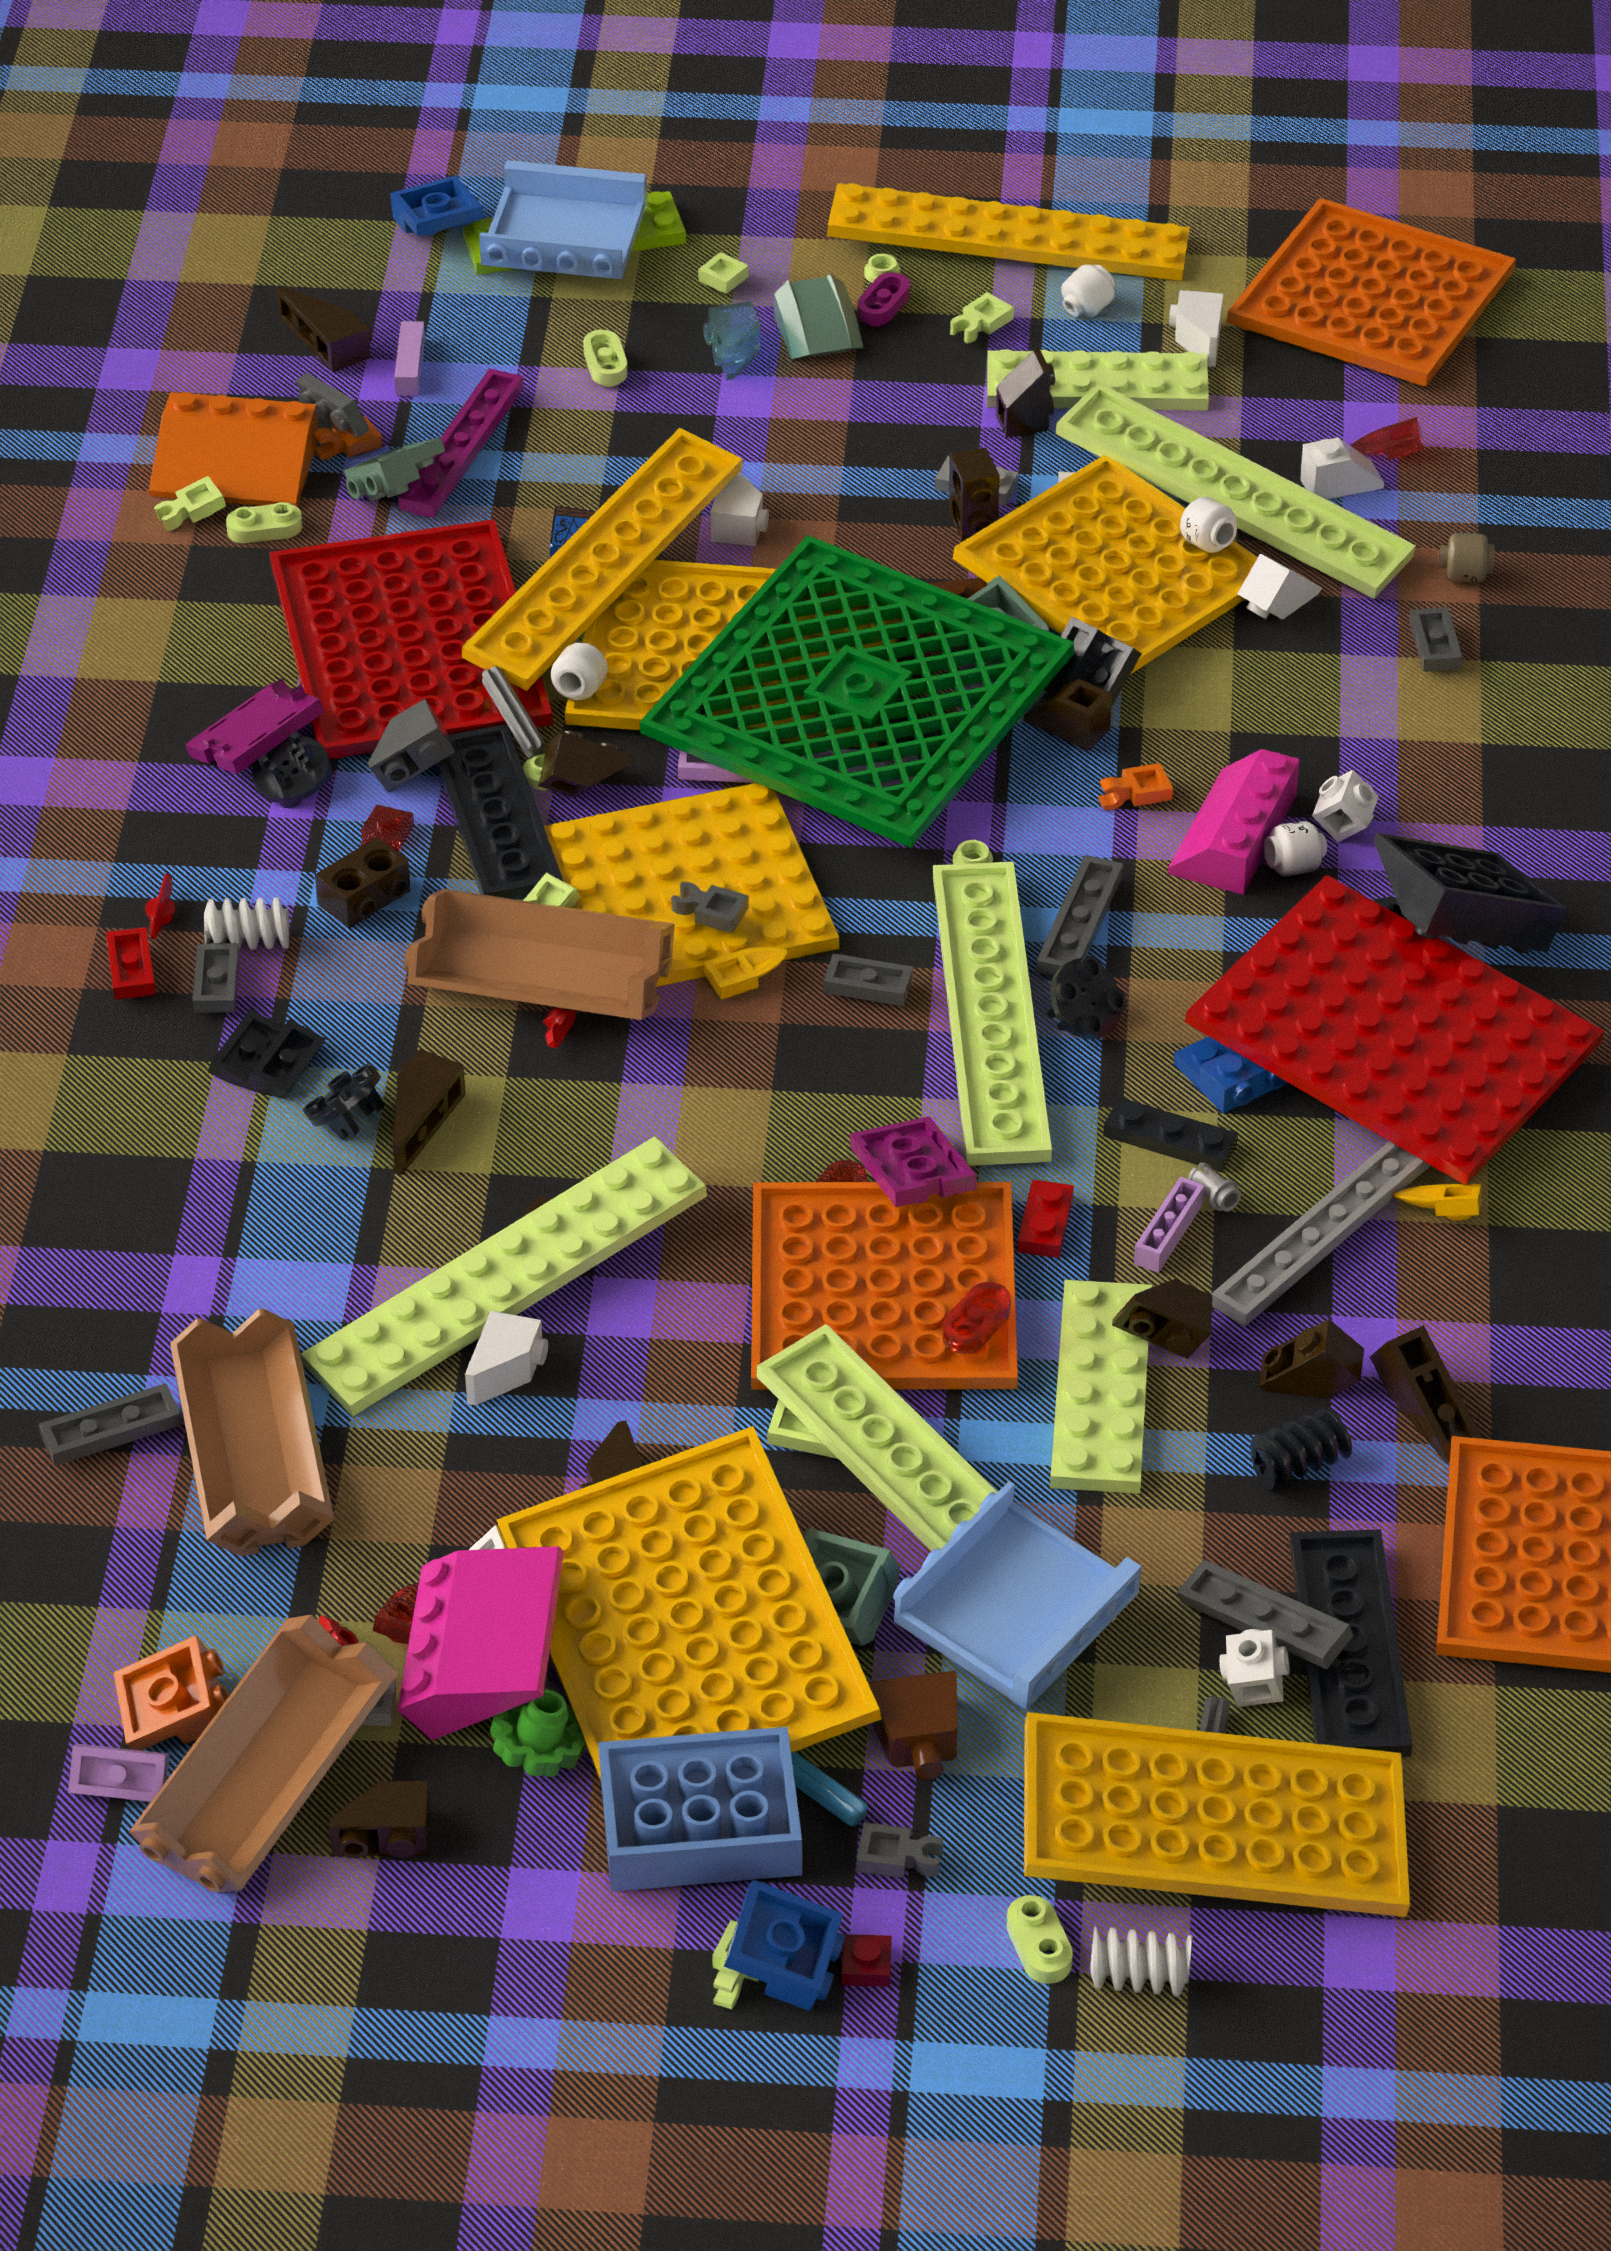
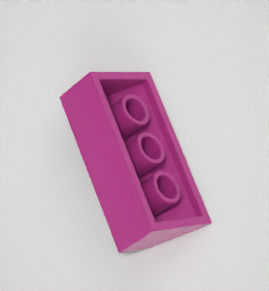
(1235, 820)

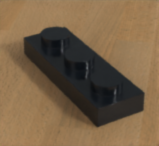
(1170, 1134)

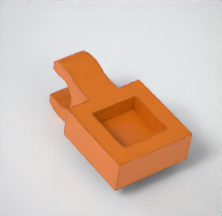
(340, 442)
(1141, 784)

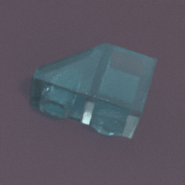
(734, 336)

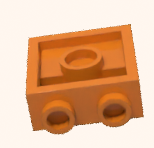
(170, 1694)

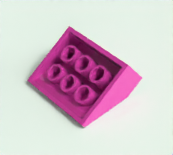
(479, 1636)

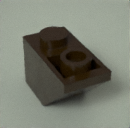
(1025, 397)
(1074, 713)
(578, 765)
(1169, 1317)
(1313, 1363)
(384, 1822)

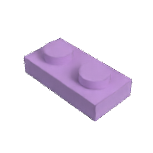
(117, 1772)

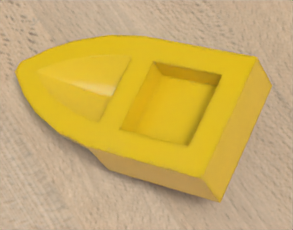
(741, 969)
(1449, 1200)

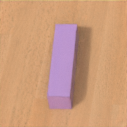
(409, 358)
(1169, 1224)

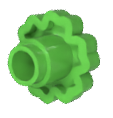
(539, 1736)

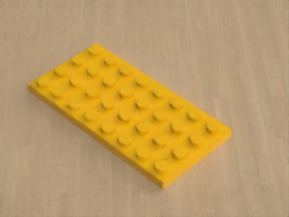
(1214, 1814)

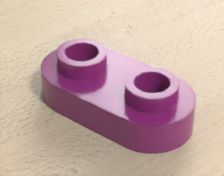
(883, 299)

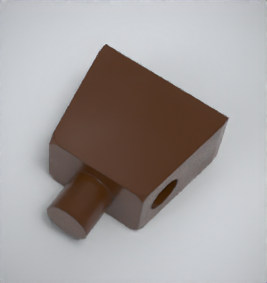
(918, 1721)

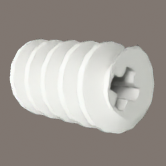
(247, 923)
(1140, 1961)

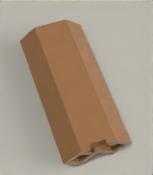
(541, 954)
(251, 1434)
(262, 1755)

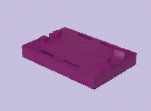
(255, 727)
(913, 1161)

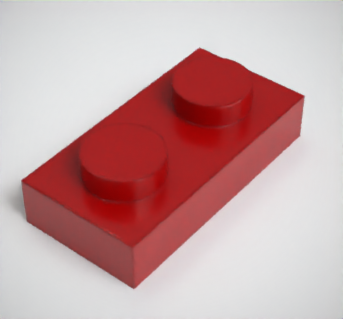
(130, 963)
(1045, 1218)

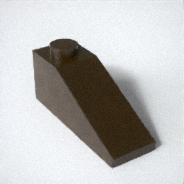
(325, 328)
(425, 1098)
(1424, 1389)

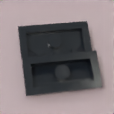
(1095, 659)
(266, 1055)

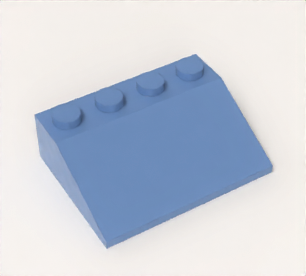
(700, 1809)

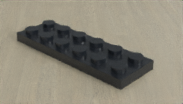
(496, 813)
(1362, 1691)

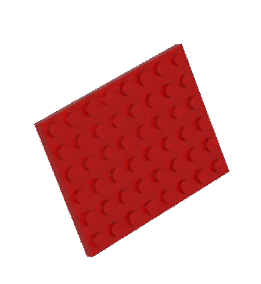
(387, 626)
(1395, 1029)

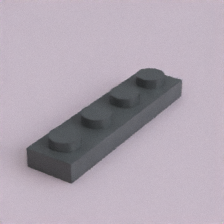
(1080, 913)
(1254, 1606)

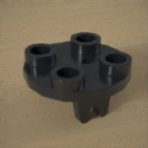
(281, 782)
(1097, 990)
(344, 1094)

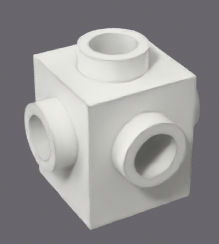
(1345, 805)
(1254, 1667)

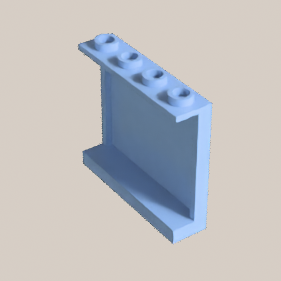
(565, 220)
(1013, 1598)

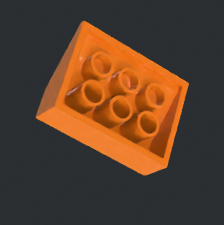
(246, 446)

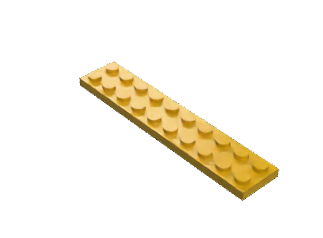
(1008, 231)
(602, 558)

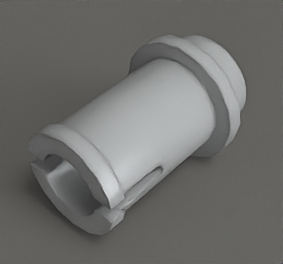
(1222, 1193)

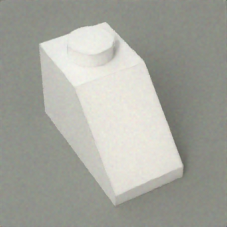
(1198, 322)
(1337, 469)
(738, 513)
(1276, 589)
(504, 1356)

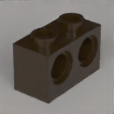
(973, 491)
(362, 882)

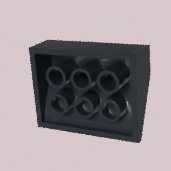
(1468, 895)

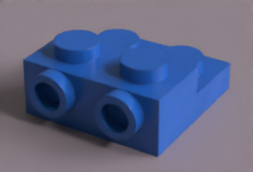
(435, 207)
(1224, 1074)
(786, 1944)

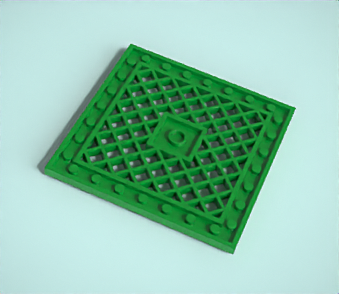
(858, 690)

